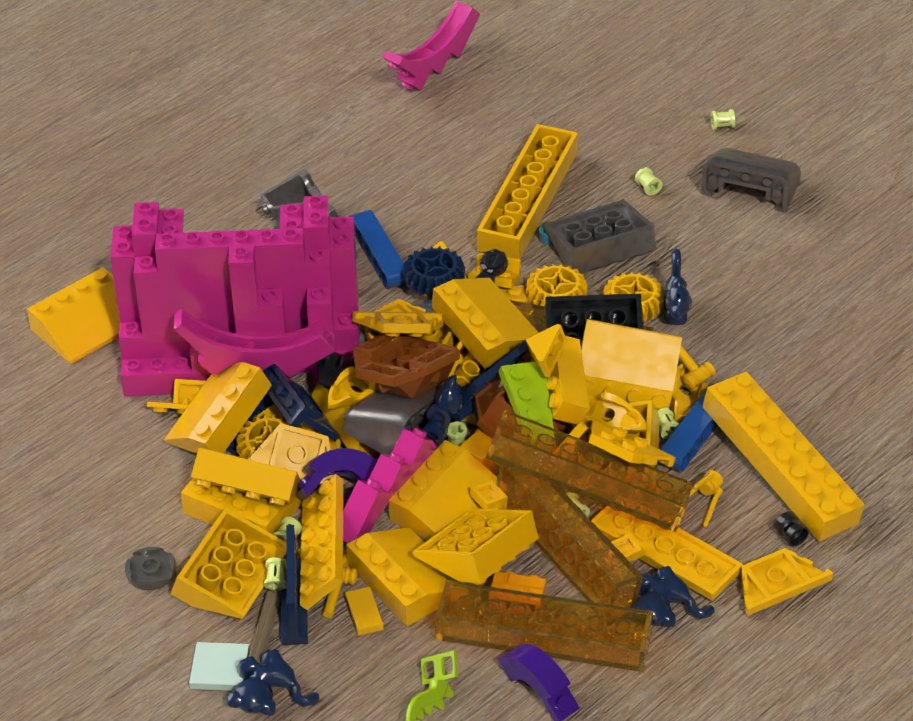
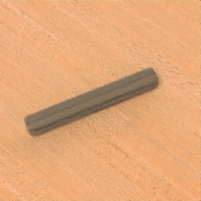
(265, 625)

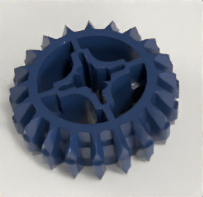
(431, 269)

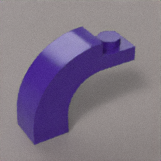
(341, 461)
(543, 675)

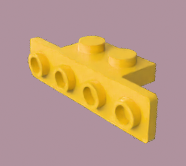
(184, 393)

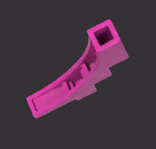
(432, 56)
(222, 349)
(387, 477)

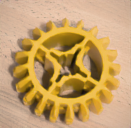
(554, 282)
(651, 292)
(256, 433)

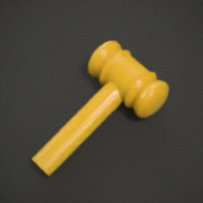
(697, 374)
(349, 576)

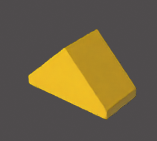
(547, 347)

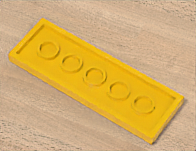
(322, 542)
(690, 558)

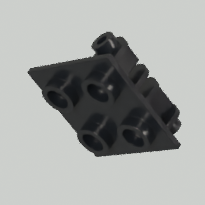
(331, 367)

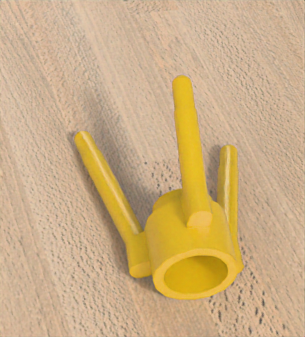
(709, 485)

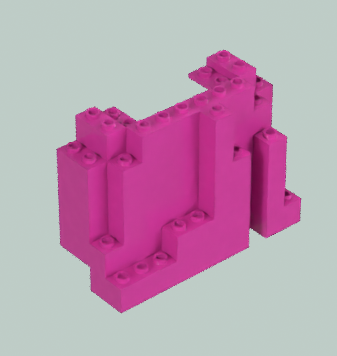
(230, 280)

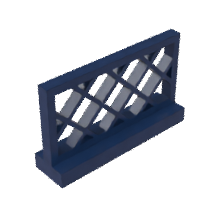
(484, 379)
(296, 403)
(293, 616)

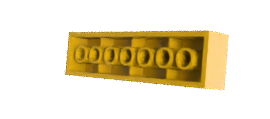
(527, 191)
(783, 456)

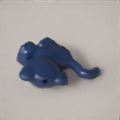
(677, 297)
(447, 402)
(661, 590)
(255, 692)

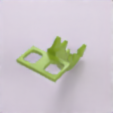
(437, 687)

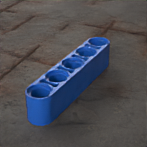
(378, 249)
(689, 435)

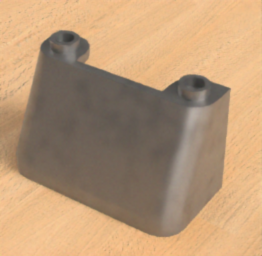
(754, 171)
(291, 192)
(383, 417)

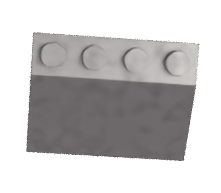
(601, 236)

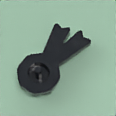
(493, 264)

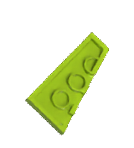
(527, 391)

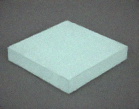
(216, 665)

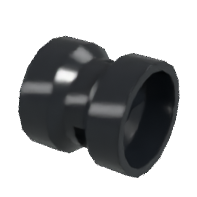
(789, 526)

